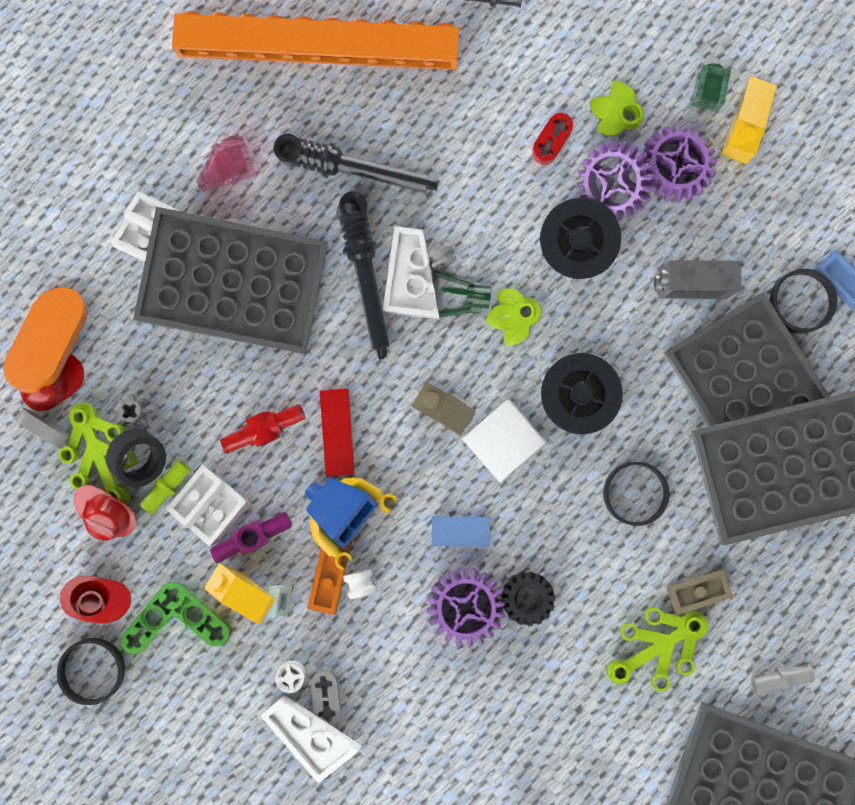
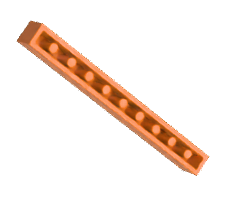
(315, 40)

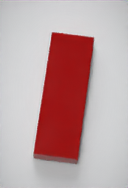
(337, 432)

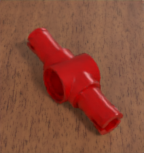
(262, 428)

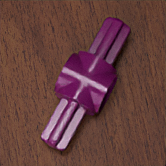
(238, 544)

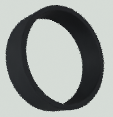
(827, 284)
(666, 494)
(61, 678)

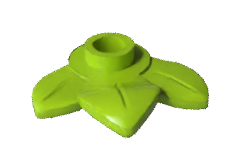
(612, 110)
(509, 316)

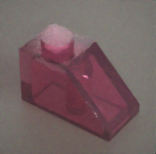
(226, 165)

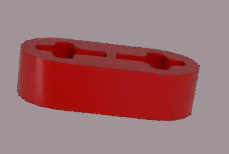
(547, 135)

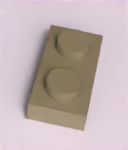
(699, 591)

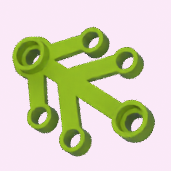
(95, 450)
(662, 645)

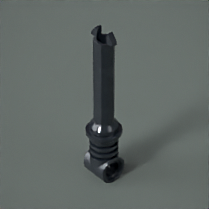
(330, 161)
(360, 250)

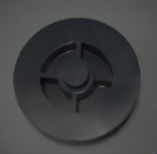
(580, 238)
(581, 393)

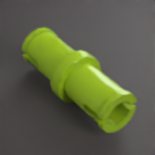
(165, 487)

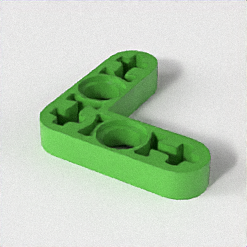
(180, 610)

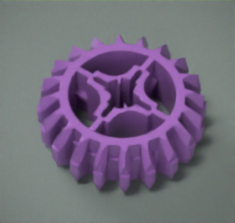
(689, 166)
(605, 175)
(453, 629)

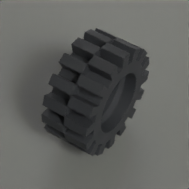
(534, 615)

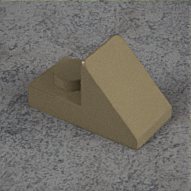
(443, 408)

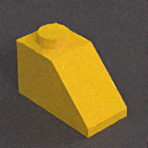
(239, 593)

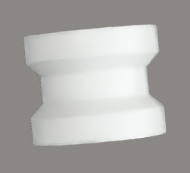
(360, 584)
(289, 681)

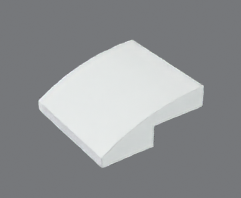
(136, 229)
(504, 440)
(208, 506)

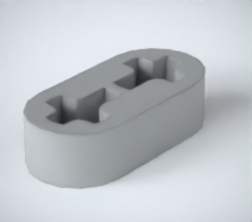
(42, 428)
(333, 696)

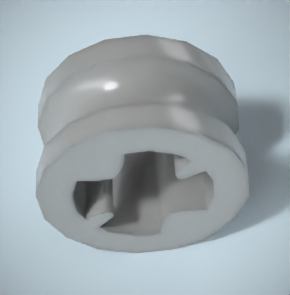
(442, 257)

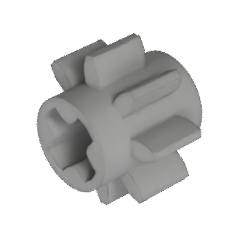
(140, 410)

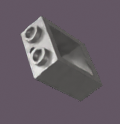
(698, 279)

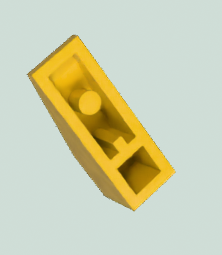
(749, 121)

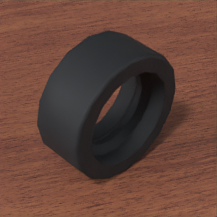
(143, 475)

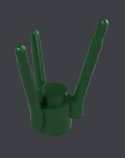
(476, 295)

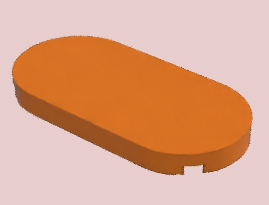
(45, 340)

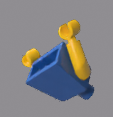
(340, 512)

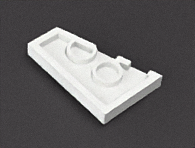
(409, 276)
(309, 738)

